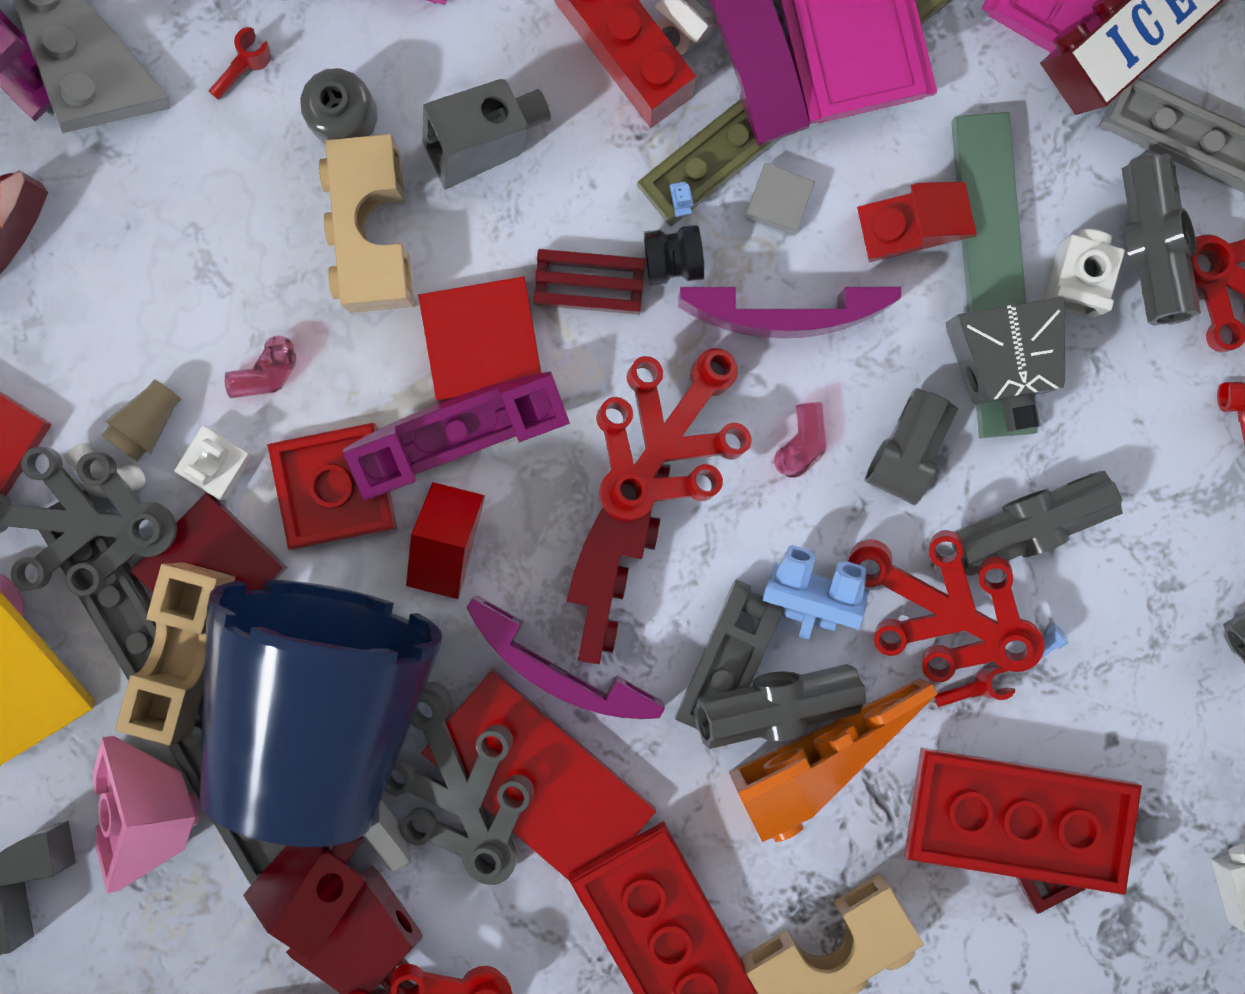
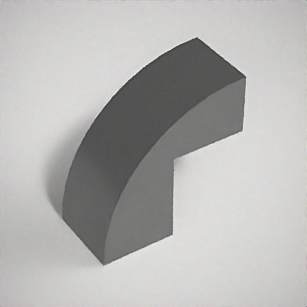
(29, 859)

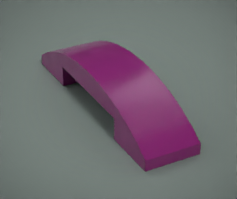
(762, 67)
(719, 309)
(454, 429)
(620, 701)

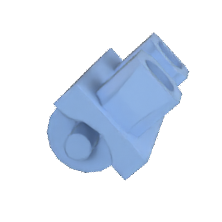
(816, 598)

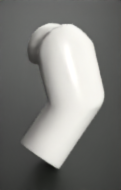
(129, 472)

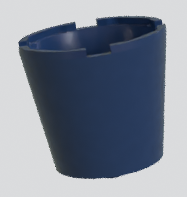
(306, 708)

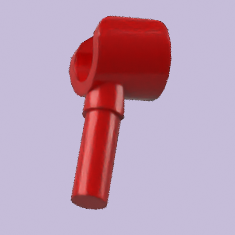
(242, 62)
(1232, 399)
(979, 687)

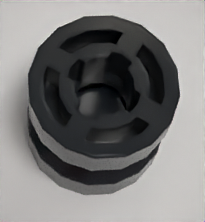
(686, 253)

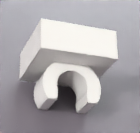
(690, 18)
(213, 462)

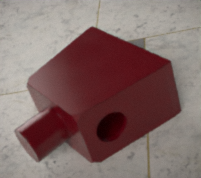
(306, 894)
(366, 941)

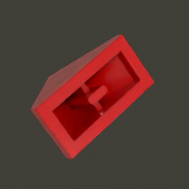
(443, 540)

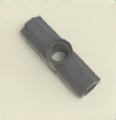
(1160, 240)
(1040, 521)
(779, 706)

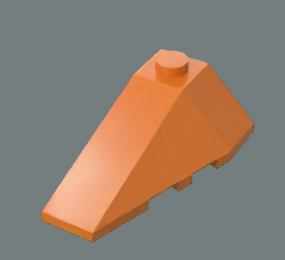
(809, 771)

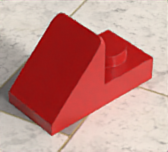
(918, 220)

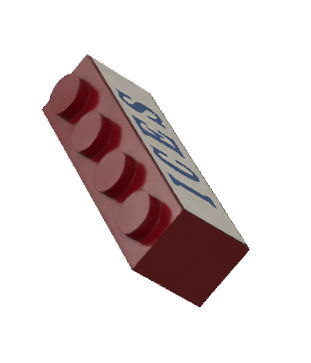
(1117, 46)

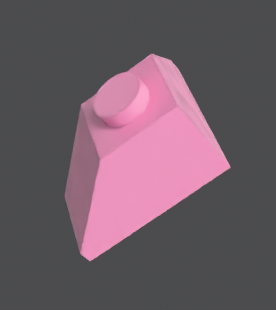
(141, 812)

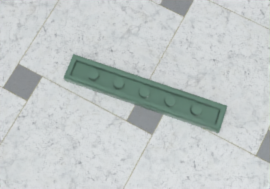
(995, 255)

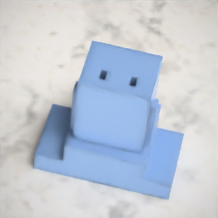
(681, 199)
(1054, 638)

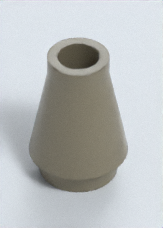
(141, 420)

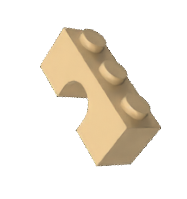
(360, 178)
(168, 690)
(874, 940)

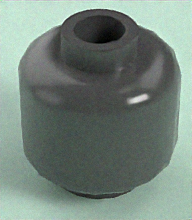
(338, 105)

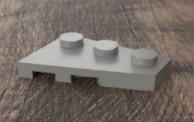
(86, 65)

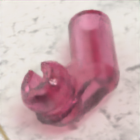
(269, 372)
(807, 445)

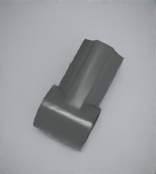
(906, 460)

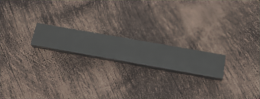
(121, 619)

